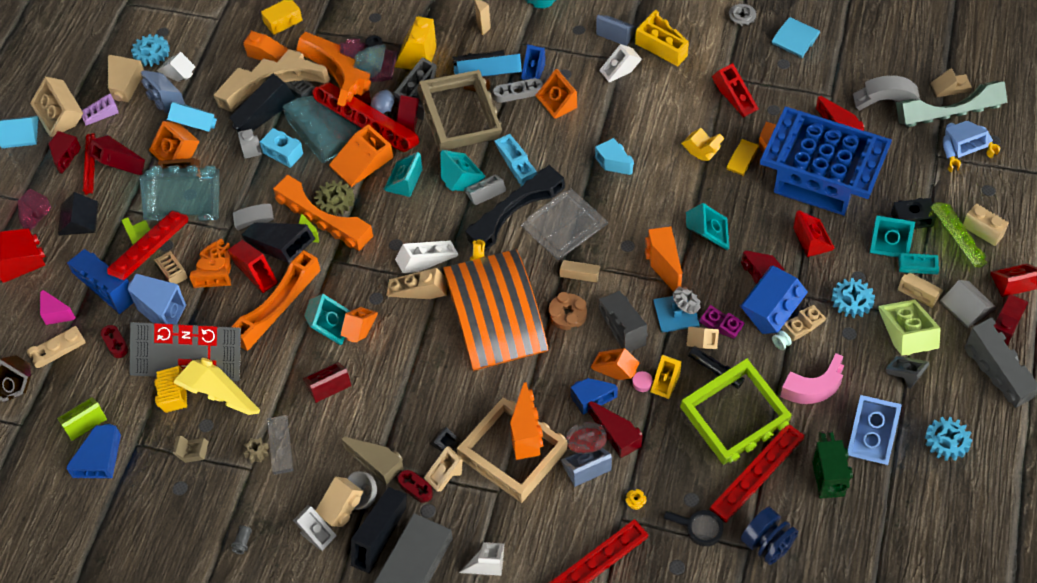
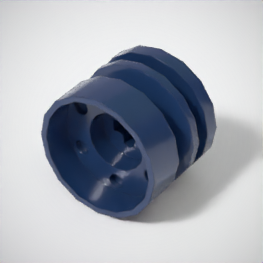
(766, 533)

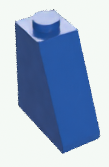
(97, 454)

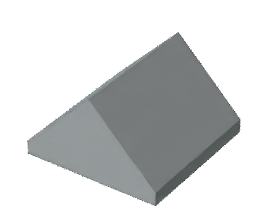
(967, 303)

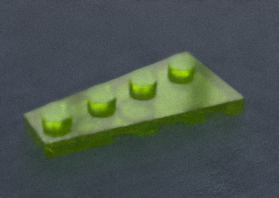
(959, 233)

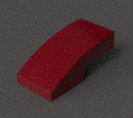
(407, 112)

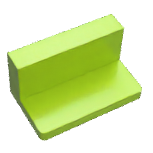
(135, 231)

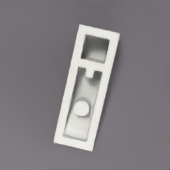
(420, 256)

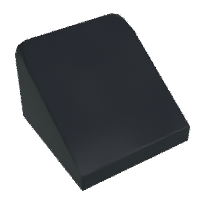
(445, 438)

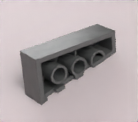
(1000, 363)

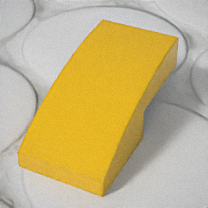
(742, 157)

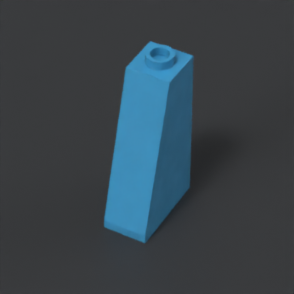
(491, 66)

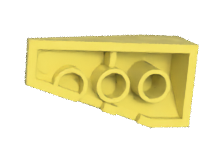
(210, 379)

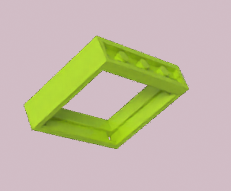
(745, 367)

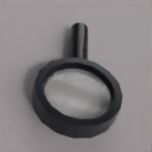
(703, 527)

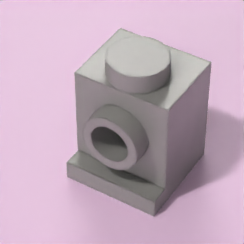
(249, 144)

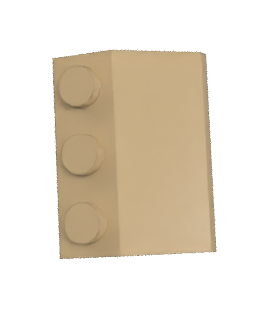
(56, 106)

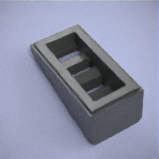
(299, 92)

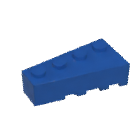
(94, 274)

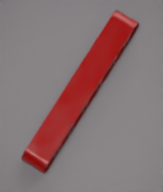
(363, 114)

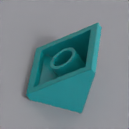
(405, 175)
(891, 236)

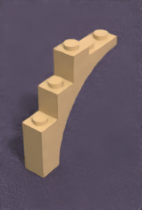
(289, 68)

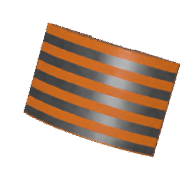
(496, 309)

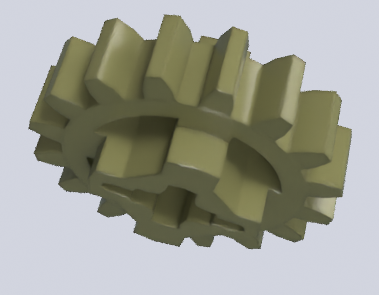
(334, 198)

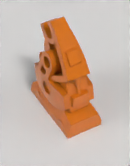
(213, 267)

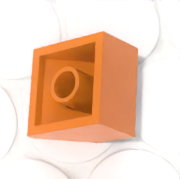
(173, 142)

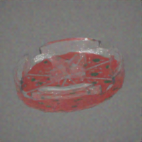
(586, 438)

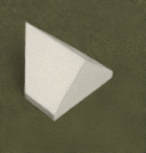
(487, 560)

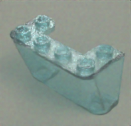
(181, 190)

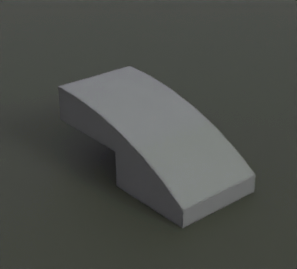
(247, 216)

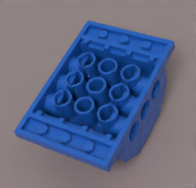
(823, 160)

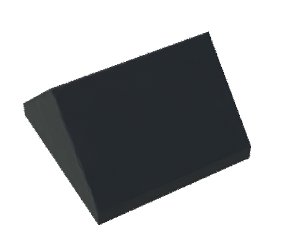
(78, 215)

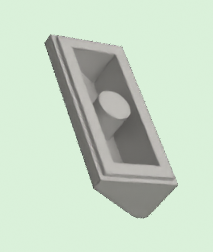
(485, 189)

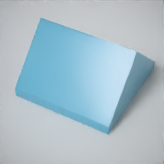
(18, 131)

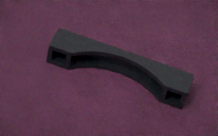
(542, 186)

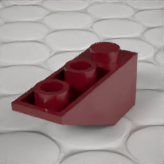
(116, 155)

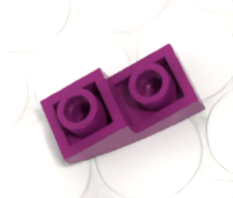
(727, 324)

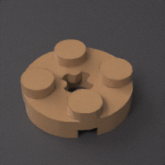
(567, 301)

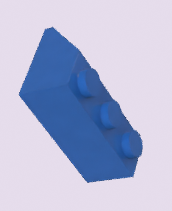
(773, 300)

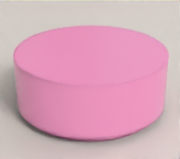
(642, 381)

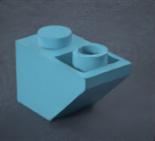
(613, 157)

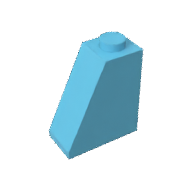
(191, 116)

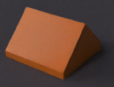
(557, 95)

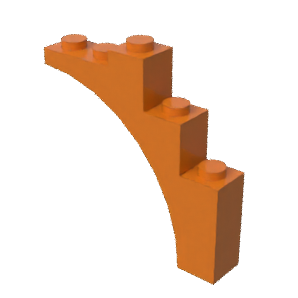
(341, 67)

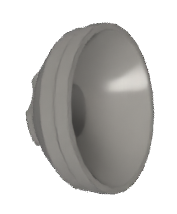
(361, 480)

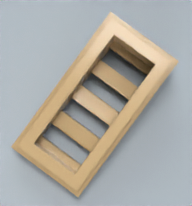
(176, 277)

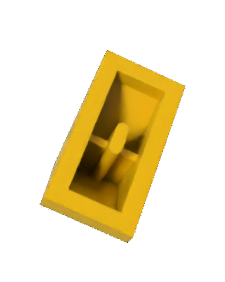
(666, 376)

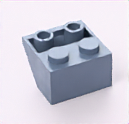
(160, 90)

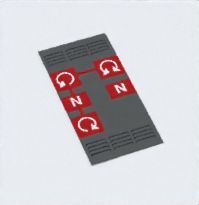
(171, 345)

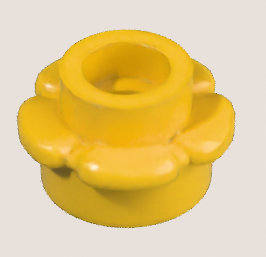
(635, 504)

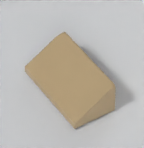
(482, 16)
(579, 271)

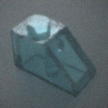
(370, 59)

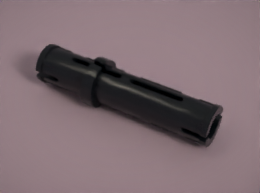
(469, 56)
(712, 364)

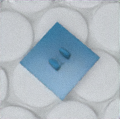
(672, 317)

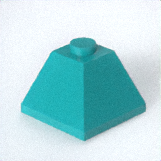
(459, 170)
(708, 224)
(326, 317)

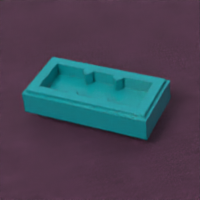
(918, 263)

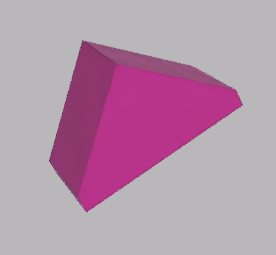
(53, 310)

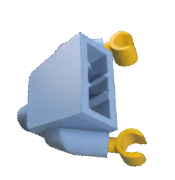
(965, 139)

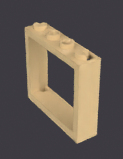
(497, 476)

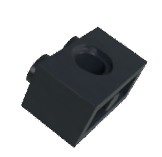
(915, 210)

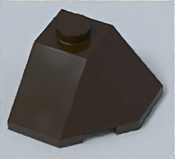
(14, 377)

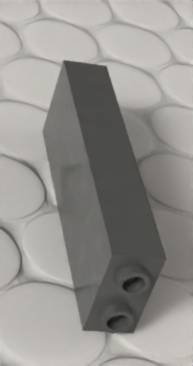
(416, 552)

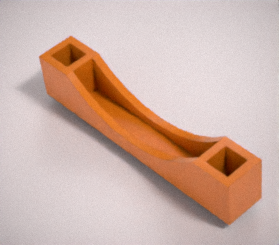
(348, 229)
(298, 276)

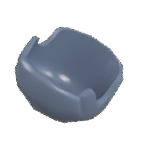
(383, 101)

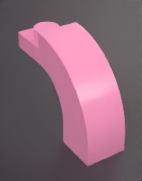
(814, 390)

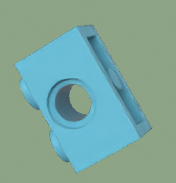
(281, 147)

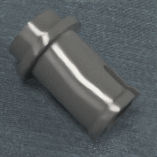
(241, 540)

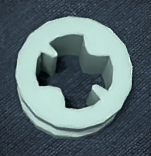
(781, 340)

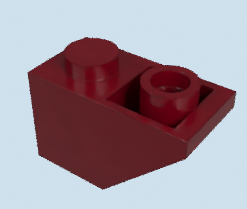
(63, 150)
(758, 264)

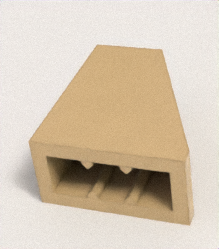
(123, 77)

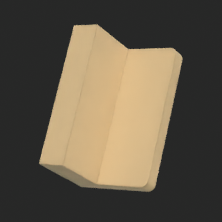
(920, 289)

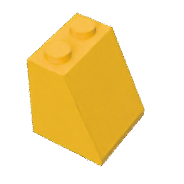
(417, 44)

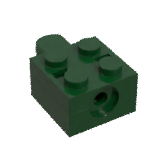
(831, 466)

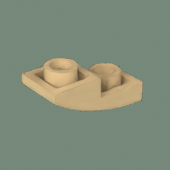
(804, 323)

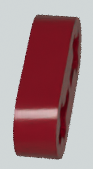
(118, 339)
(413, 490)

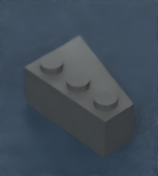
(422, 71)
(623, 321)

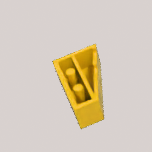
(661, 39)

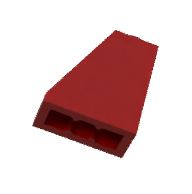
(253, 265)

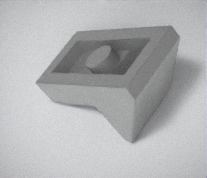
(314, 528)

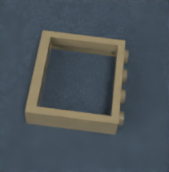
(474, 78)

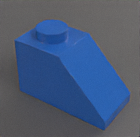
(592, 390)

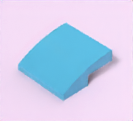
(795, 37)

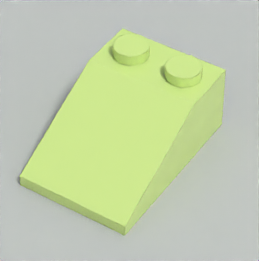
(910, 327)

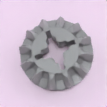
(748, 11)
(681, 296)

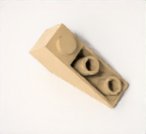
(419, 285)

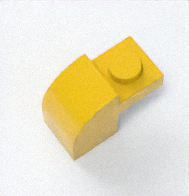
(701, 145)

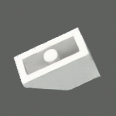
(620, 63)
(177, 67)

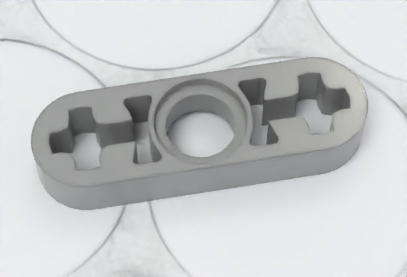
(505, 88)

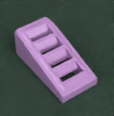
(108, 109)

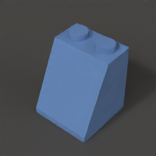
(157, 299)

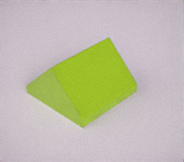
(82, 418)

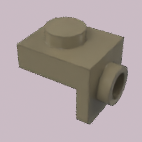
(190, 449)

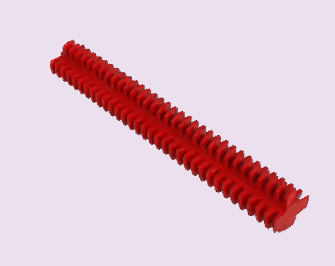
(89, 165)

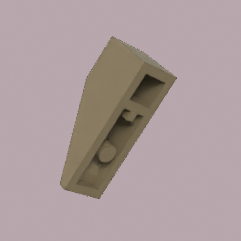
(375, 458)

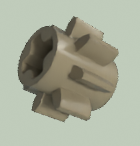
(252, 446)

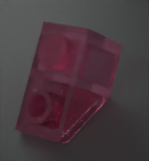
(351, 47)
(32, 208)

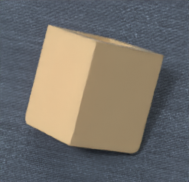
(702, 337)

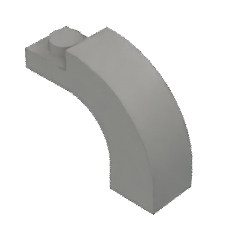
(884, 88)

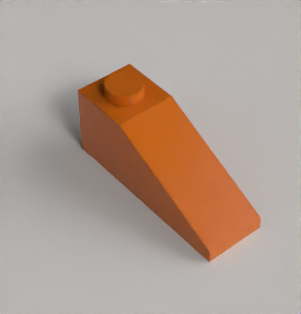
(262, 46)

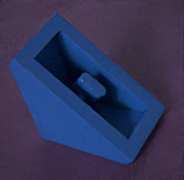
(533, 63)

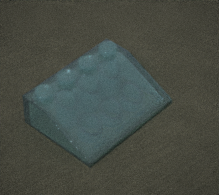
(319, 126)

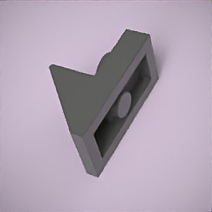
(907, 368)

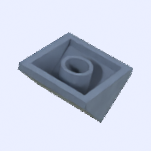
(614, 29)
(587, 466)

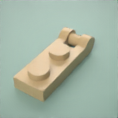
(56, 347)

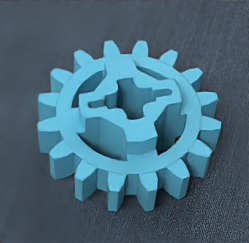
(150, 50)
(853, 297)
(949, 437)

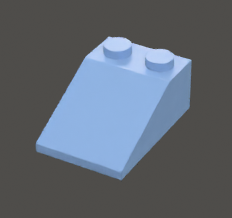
(874, 429)

